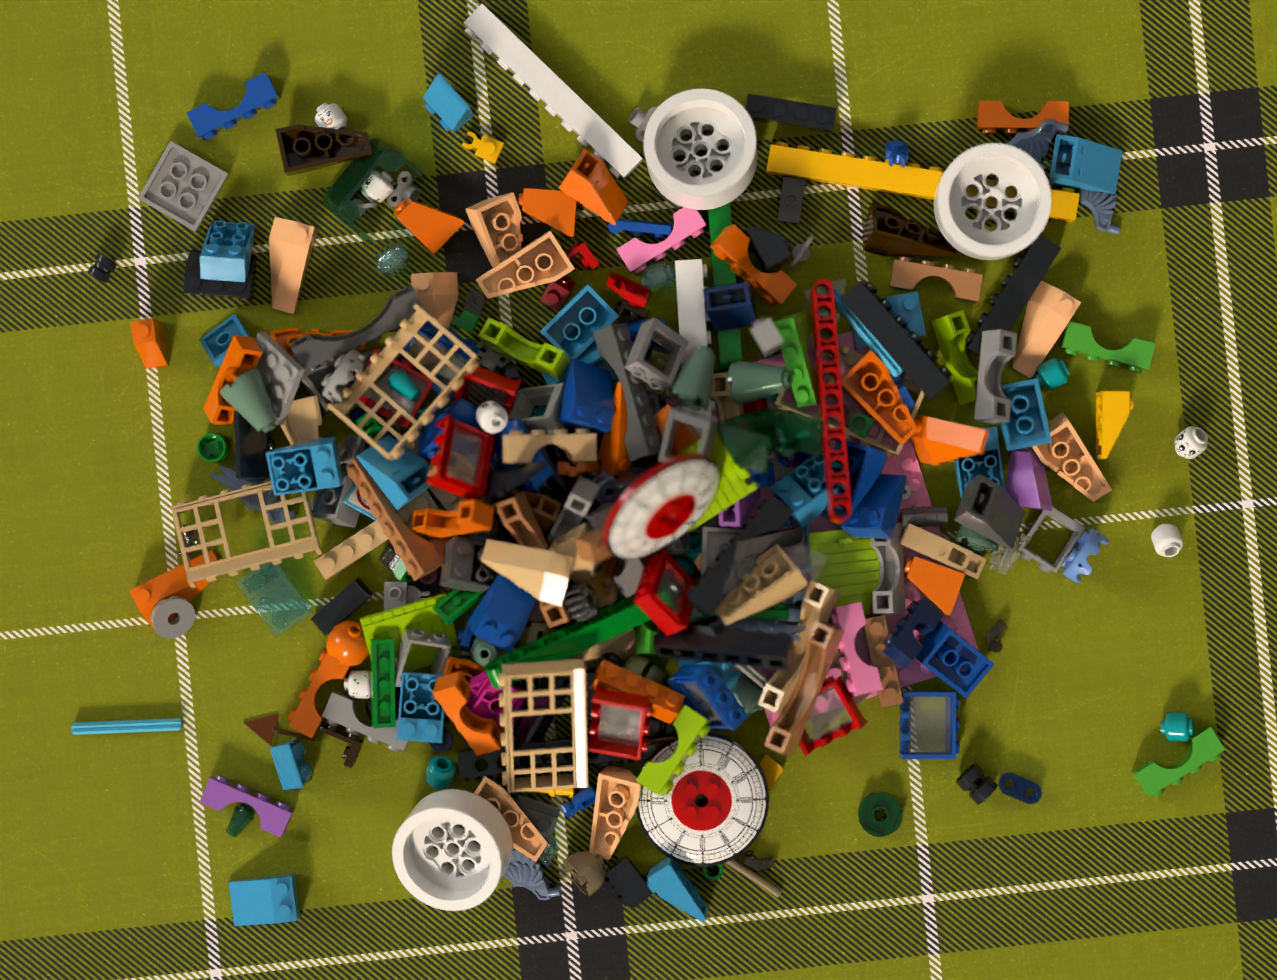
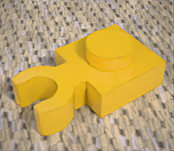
(487, 147)

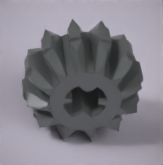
(581, 602)

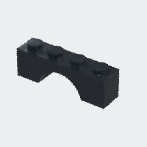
(790, 112)

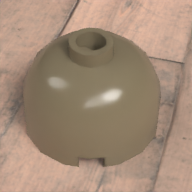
(586, 870)

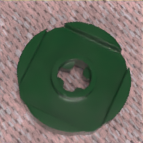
(886, 825)

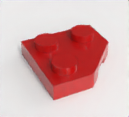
(629, 290)

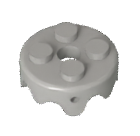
(345, 365)

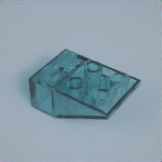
(275, 597)

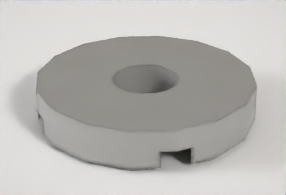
(180, 624)

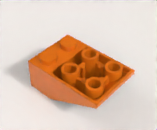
(594, 187)

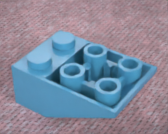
(1084, 165)
(227, 251)
(986, 463)
(305, 466)
(399, 479)
(805, 489)
(420, 714)
(291, 764)

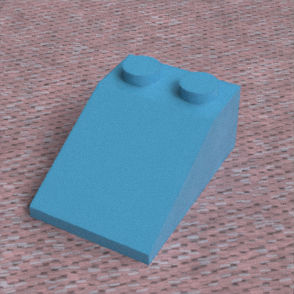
(447, 105)
(909, 308)
(1028, 417)
(675, 887)
(264, 900)

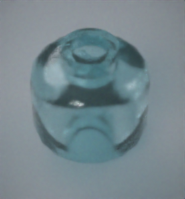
(392, 259)
(658, 277)

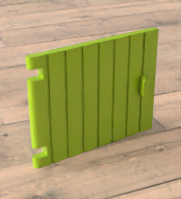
(733, 480)
(850, 566)
(411, 616)

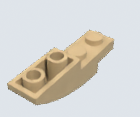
(942, 551)

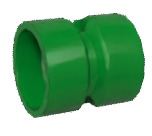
(213, 447)

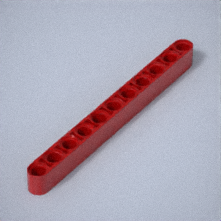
(833, 390)

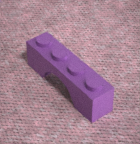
(273, 815)

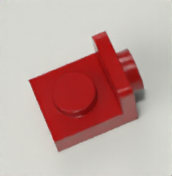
(587, 257)

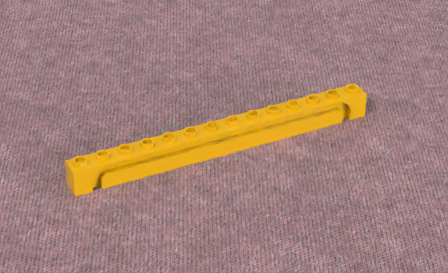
(894, 179)

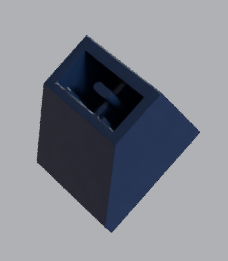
(730, 305)

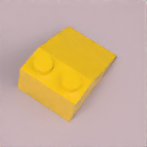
(1111, 415)

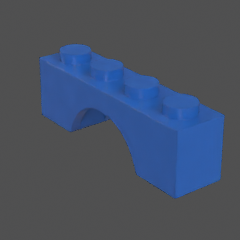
(259, 94)

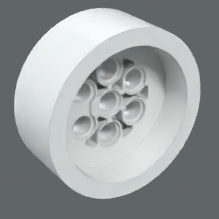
(692, 114)
(1012, 169)
(426, 870)

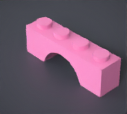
(637, 253)
(860, 676)

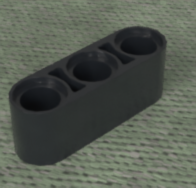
(342, 606)

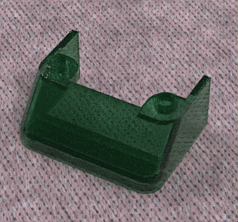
(339, 196)
(757, 433)

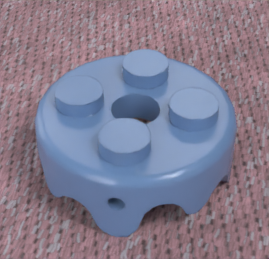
(1076, 561)

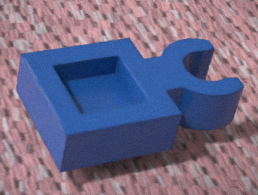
(896, 152)
(903, 391)
(764, 479)
(465, 635)
(583, 799)

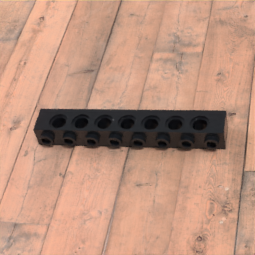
(469, 770)

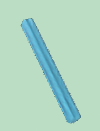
(867, 337)
(127, 726)

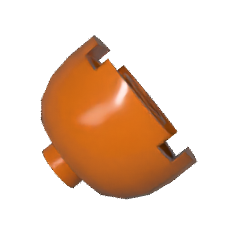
(347, 643)

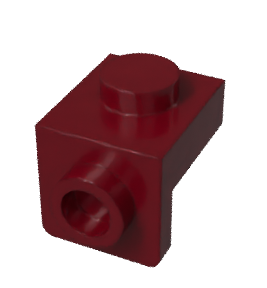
(557, 292)

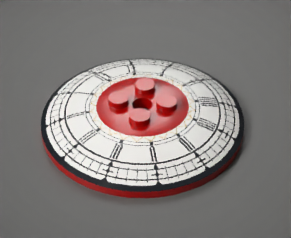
(661, 506)
(734, 809)

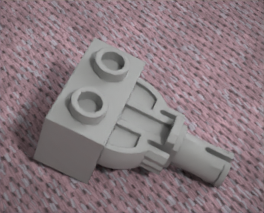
(400, 593)

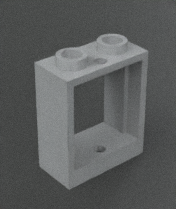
(666, 338)
(537, 396)
(707, 423)
(1065, 521)
(420, 637)

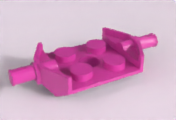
(482, 696)

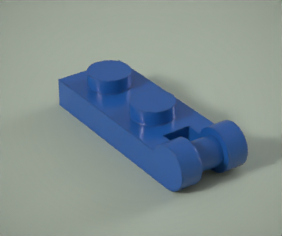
(637, 227)

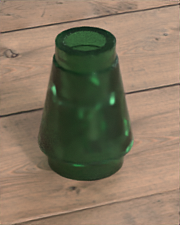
(240, 819)

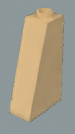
(582, 569)

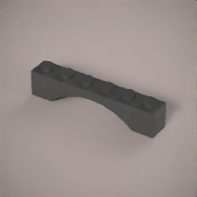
(316, 349)
(641, 433)

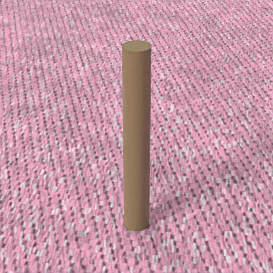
(755, 877)

